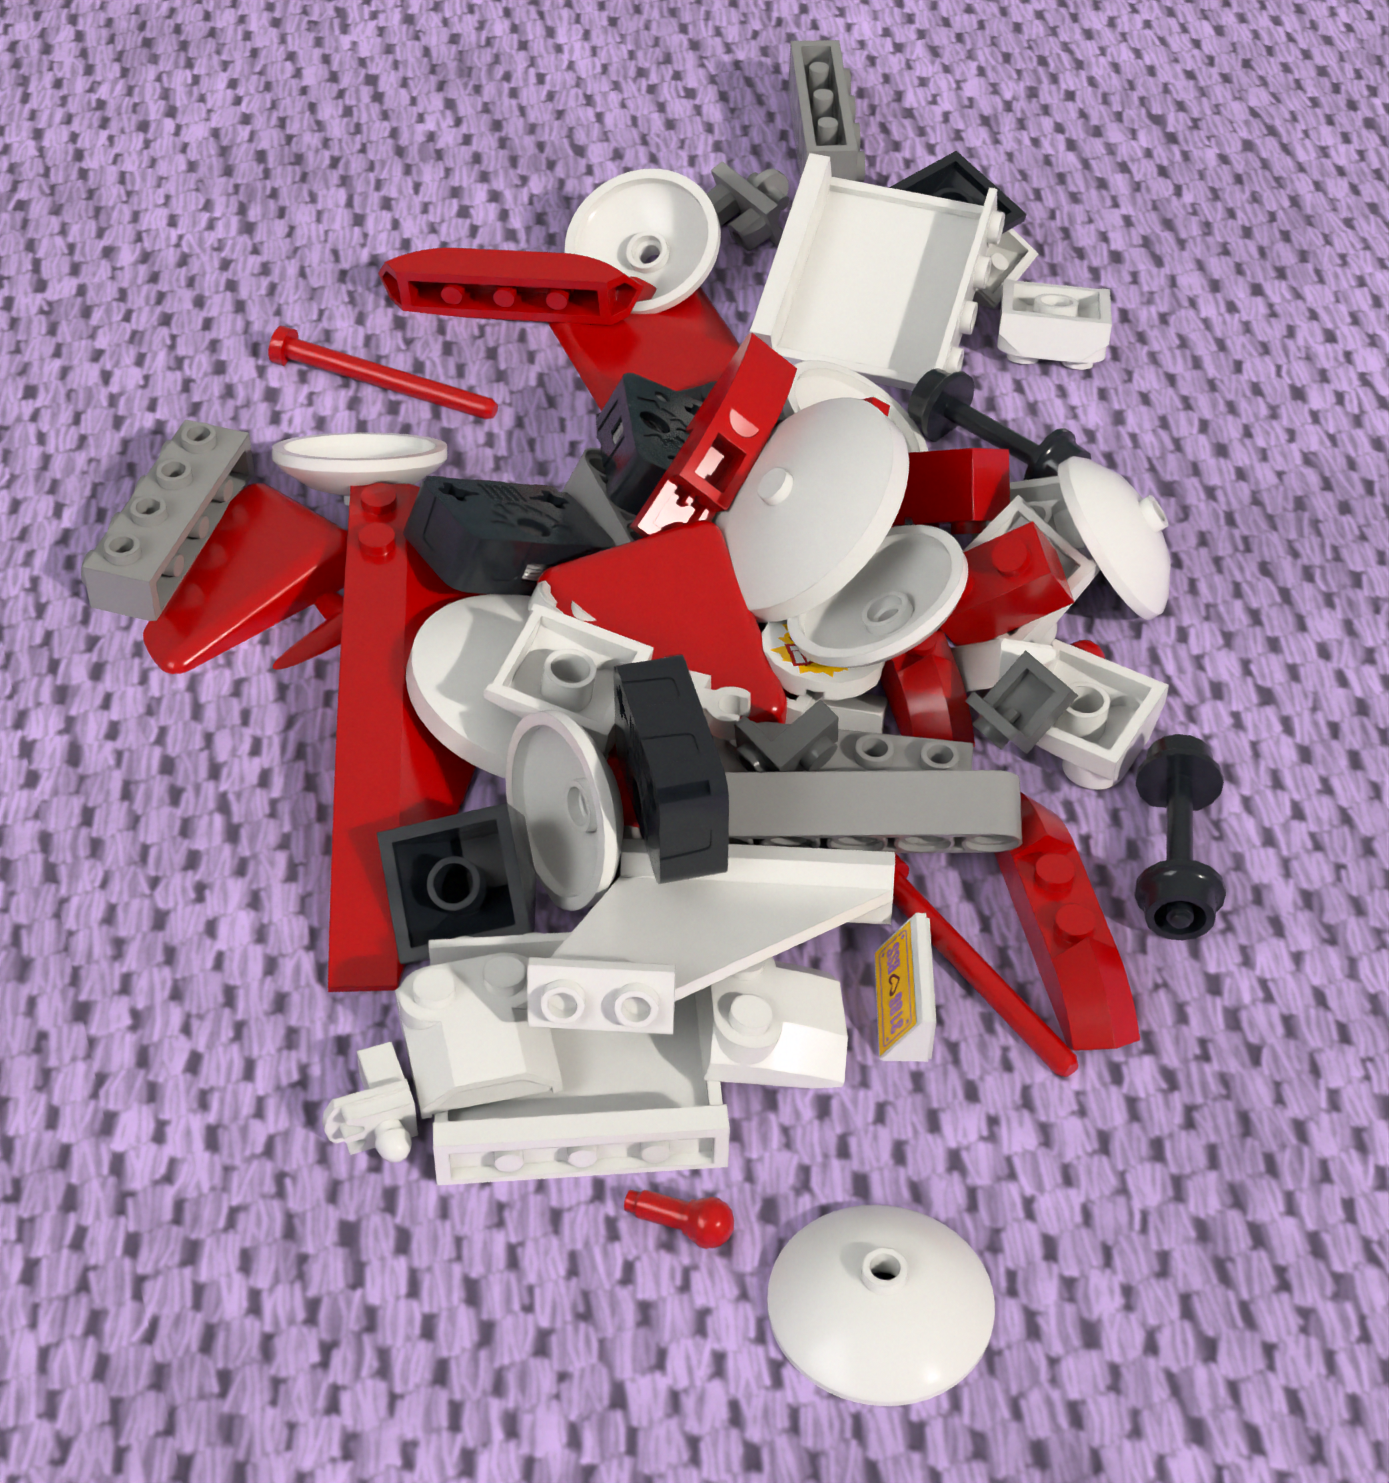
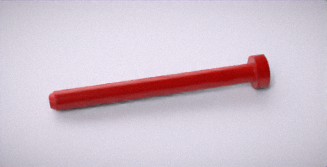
(287, 345)
(984, 977)

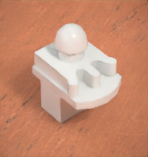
(379, 1115)

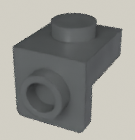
(1022, 704)
(800, 747)

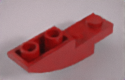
(722, 440)

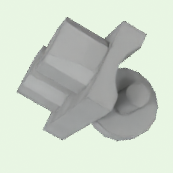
(754, 199)

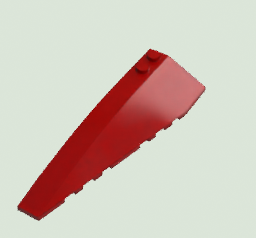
(385, 757)

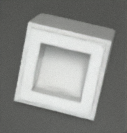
(860, 713)

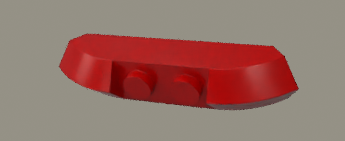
(510, 285)
(928, 692)
(1068, 934)

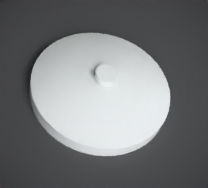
(814, 506)
(453, 663)

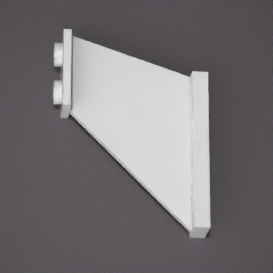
(670, 939)

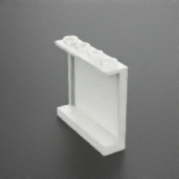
(876, 277)
(623, 1106)

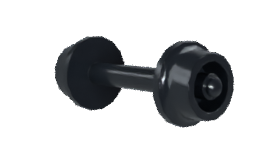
(943, 403)
(1179, 893)

